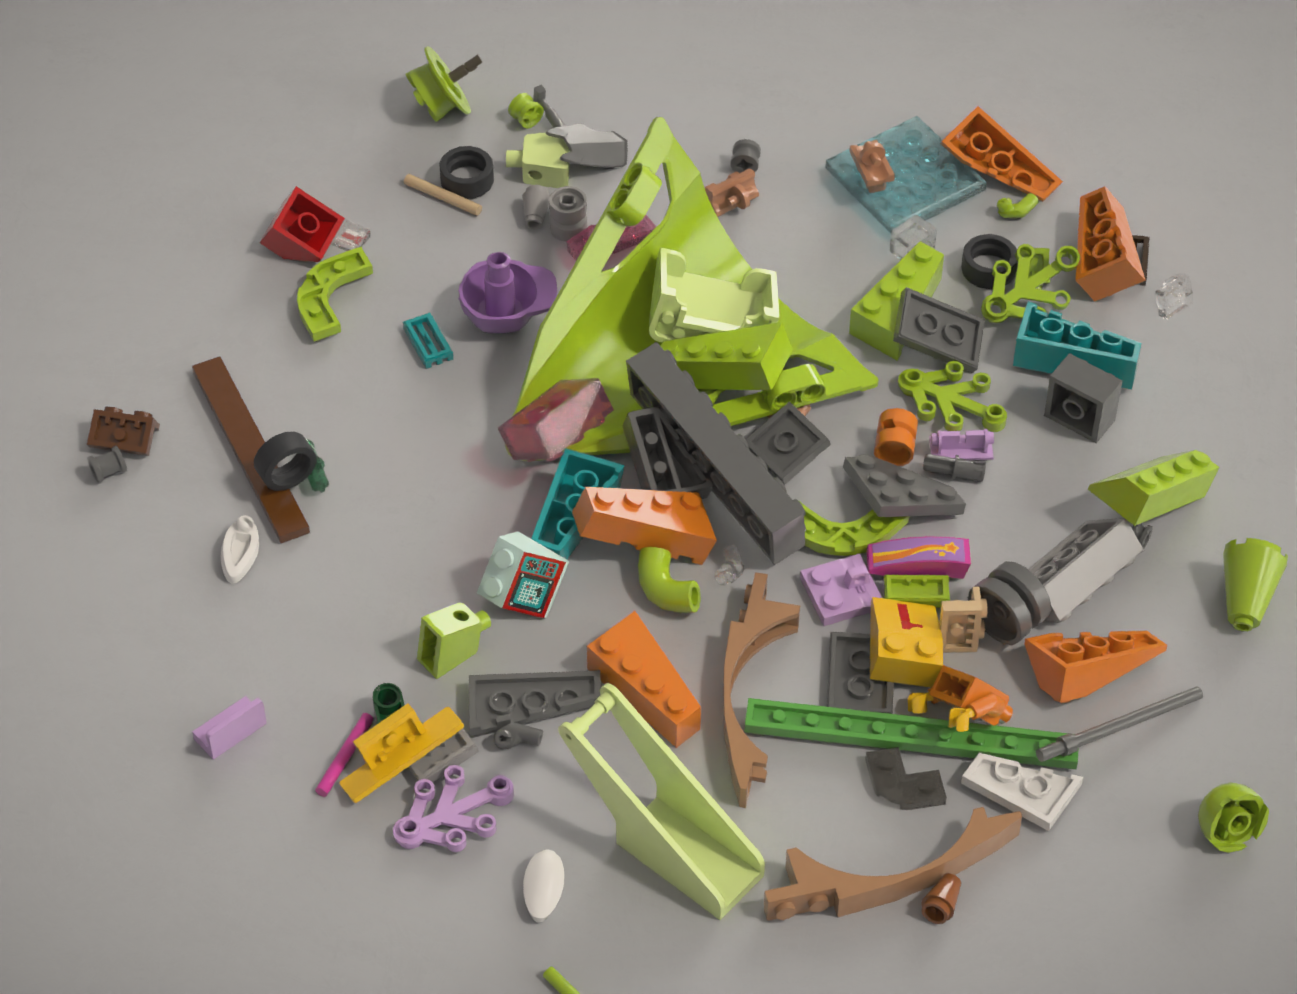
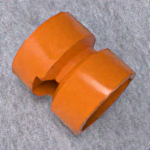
(896, 436)

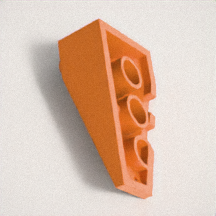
(1084, 664)

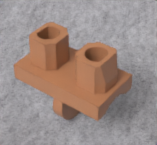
(872, 165)
(733, 192)

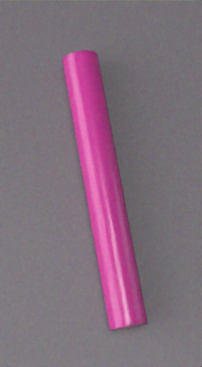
(343, 755)

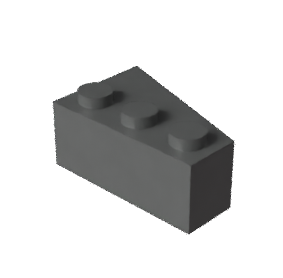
(660, 456)

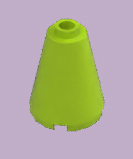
(1251, 579)

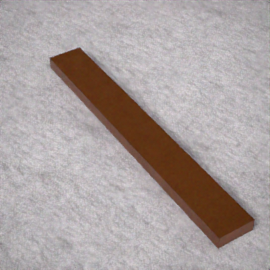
(245, 441)

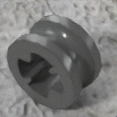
(1143, 534)

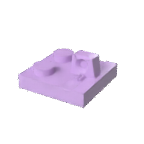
(840, 589)

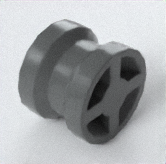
(745, 155)

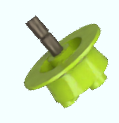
(439, 85)

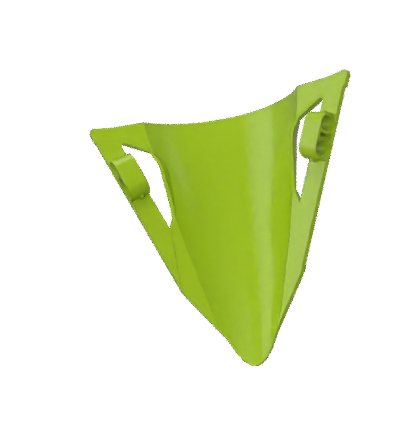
(606, 313)

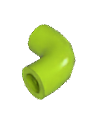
(661, 587)

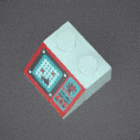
(522, 575)

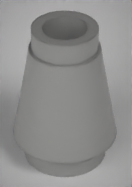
(535, 205)

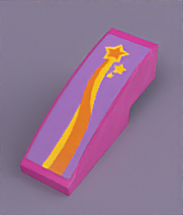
(920, 556)

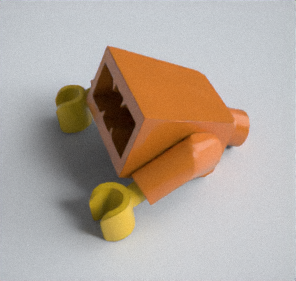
(967, 696)

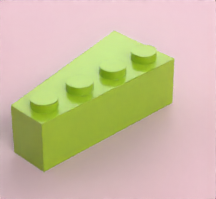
(876, 313)
(734, 358)

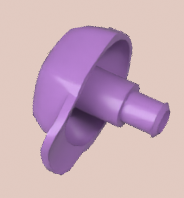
(505, 293)

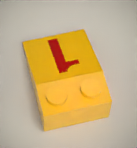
(905, 642)

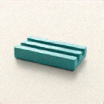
(434, 356)

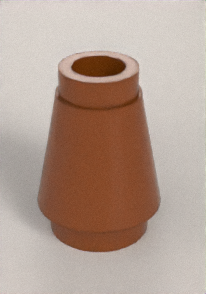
(941, 900)

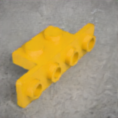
(395, 746)

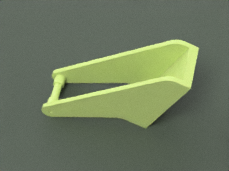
(683, 829)

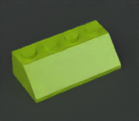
(1157, 485)

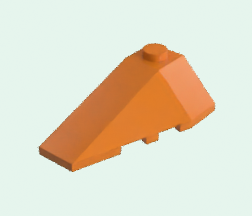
(993, 151)

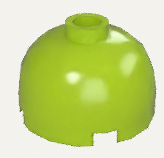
(1232, 816)

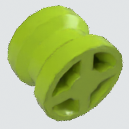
(525, 110)

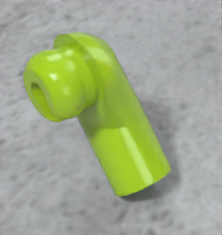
(1017, 210)

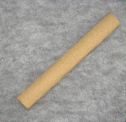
(443, 194)

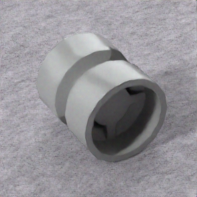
(567, 212)

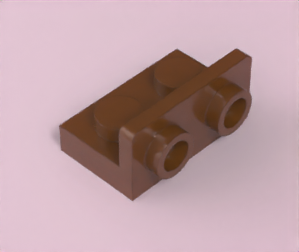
(126, 431)

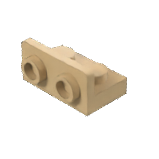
(962, 623)

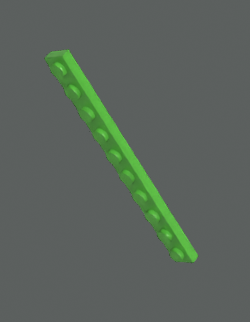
(900, 731)

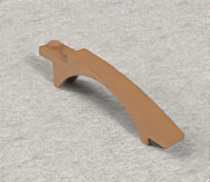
(757, 627)
(819, 886)

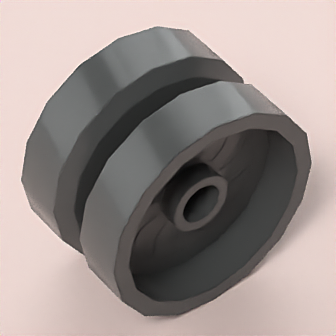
(1014, 602)

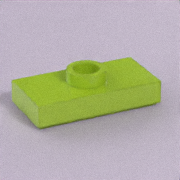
(917, 588)

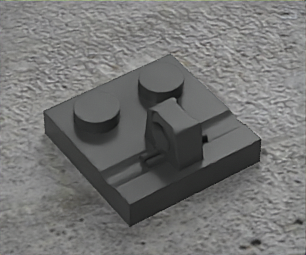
(787, 442)

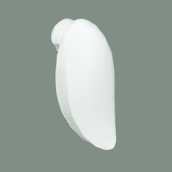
(239, 549)
(543, 884)

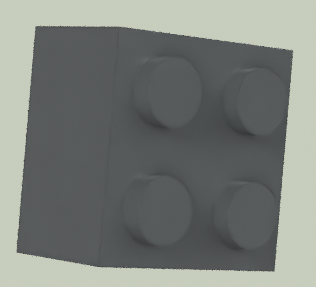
(1082, 398)

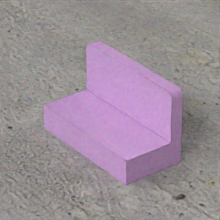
(230, 726)

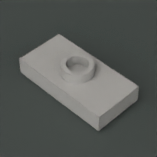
(450, 752)

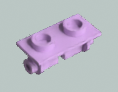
(971, 446)

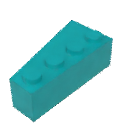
(1048, 339)
(576, 470)

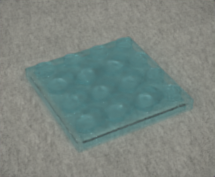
(925, 176)

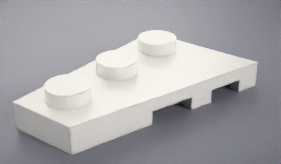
(1033, 792)

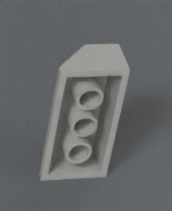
(1085, 563)

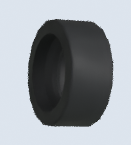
(464, 157)
(987, 245)
(276, 450)

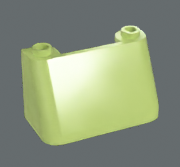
(703, 305)

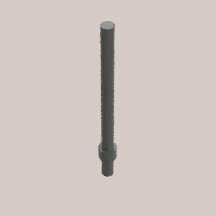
(1070, 743)

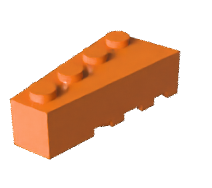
(1105, 247)
(647, 519)
(646, 678)

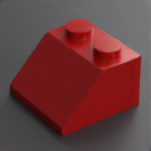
(302, 228)

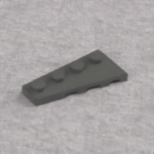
(528, 697)

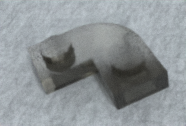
(896, 786)

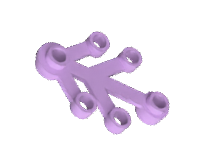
(451, 813)

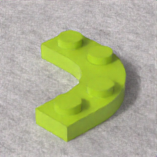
(321, 283)
(849, 537)

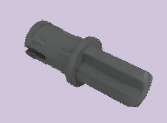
(955, 466)

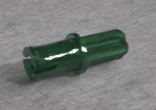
(318, 478)

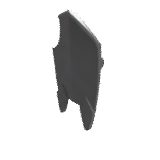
(592, 146)

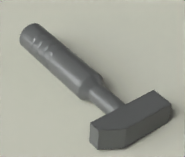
(551, 115)

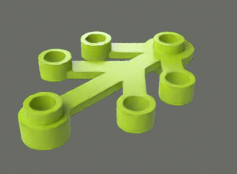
(1026, 288)
(917, 383)

